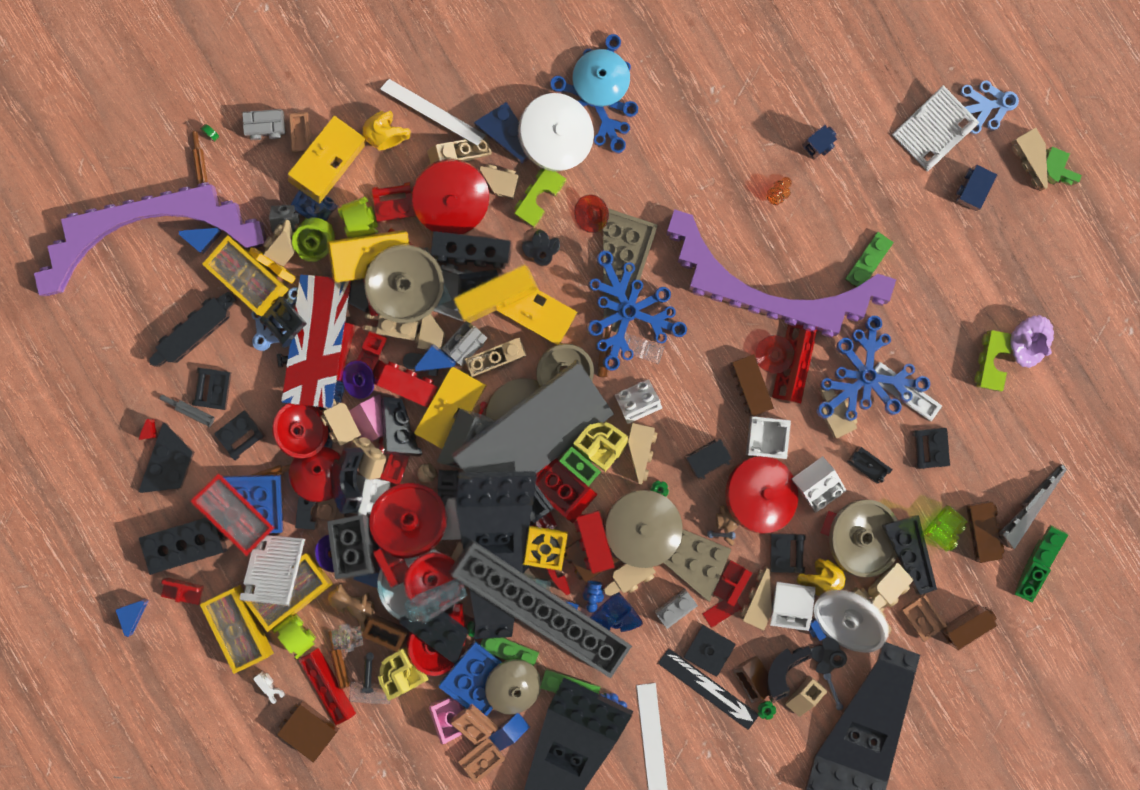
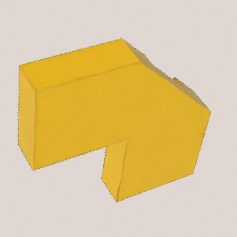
(278, 269)

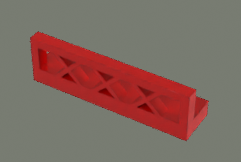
(799, 368)

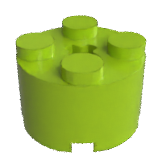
(358, 218)
(310, 230)
(294, 636)

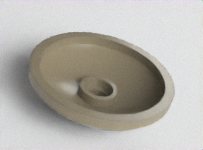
(559, 356)
(508, 678)

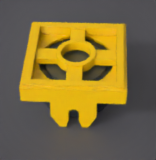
(545, 546)

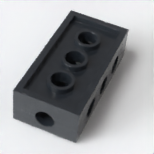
(442, 242)
(159, 561)

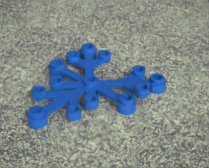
(607, 125)
(618, 289)
(851, 390)

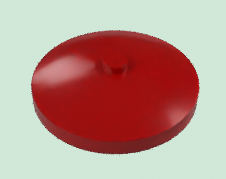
(450, 196)
(761, 494)
(408, 520)

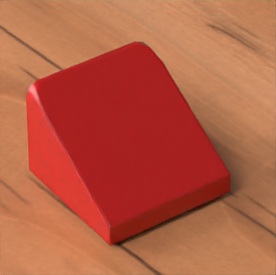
(149, 430)

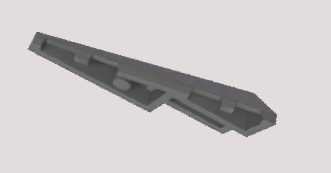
(1017, 527)

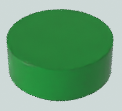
(209, 132)

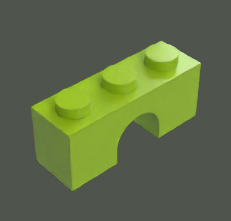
(528, 209)
(988, 376)

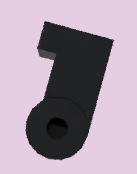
(412, 359)
(305, 514)

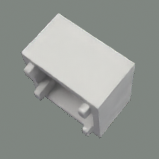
(768, 437)

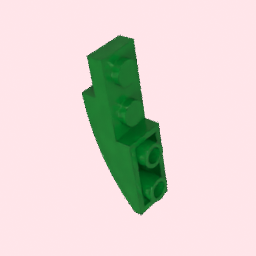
(1039, 563)

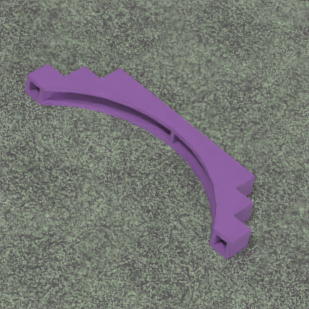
(88, 229)
(818, 314)

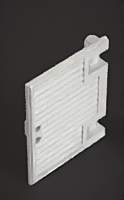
(935, 128)
(272, 570)

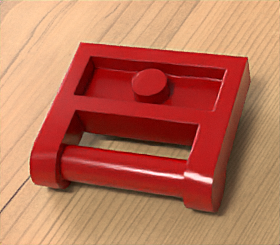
(395, 208)
(395, 466)

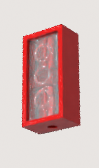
(232, 514)

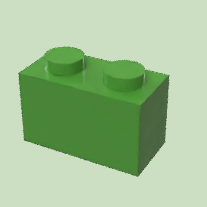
(580, 466)

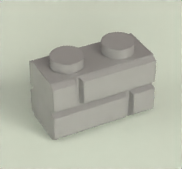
(264, 123)
(464, 343)
(676, 608)

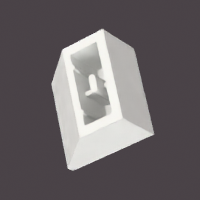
(819, 484)
(792, 606)

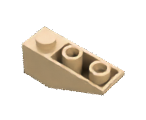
(460, 150)
(1032, 152)
(496, 357)
(639, 443)
(759, 606)

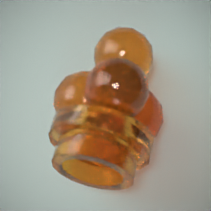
(779, 191)

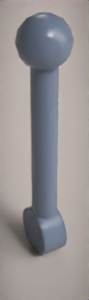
(731, 535)
(839, 706)

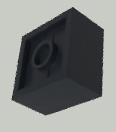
(708, 458)

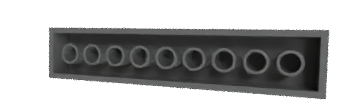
(540, 608)

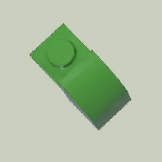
(1056, 170)

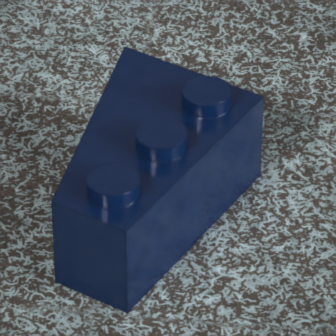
(502, 128)

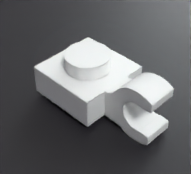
(265, 682)

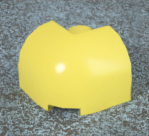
(601, 444)
(399, 675)

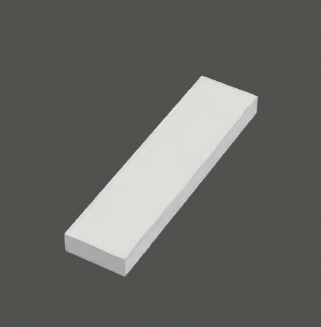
(920, 402)

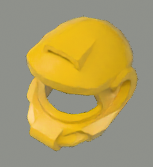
(380, 133)
(829, 577)

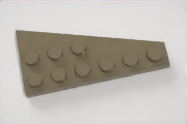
(627, 241)
(699, 562)

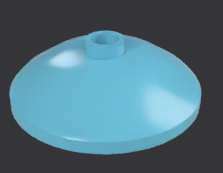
(601, 89)

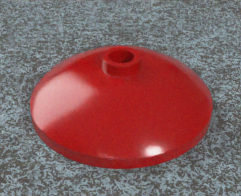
(311, 430)
(312, 485)
(424, 566)
(426, 660)

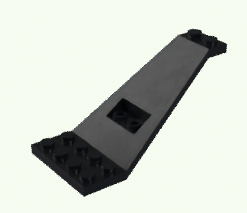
(497, 515)
(872, 714)
(575, 738)

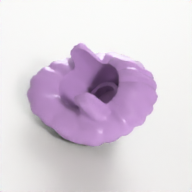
(1032, 340)

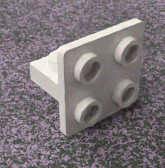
(638, 401)
(371, 491)

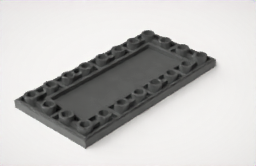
(538, 426)

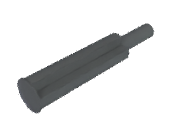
(189, 411)

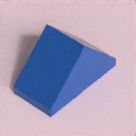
(201, 238)
(435, 359)
(130, 616)
(509, 732)

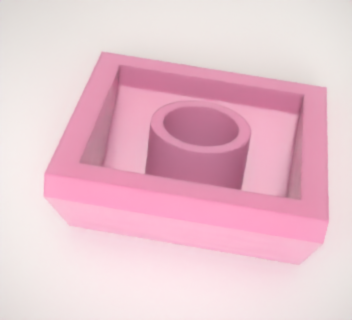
(369, 418)
(441, 713)

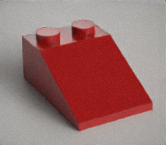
(564, 490)

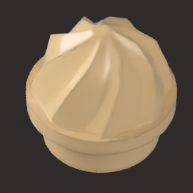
(426, 473)

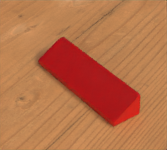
(327, 686)

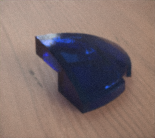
(617, 614)

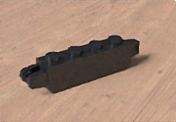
(194, 330)

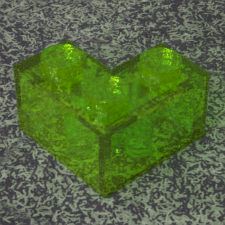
(944, 529)

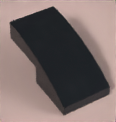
(447, 484)

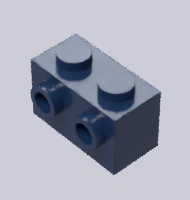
(820, 142)
(976, 187)

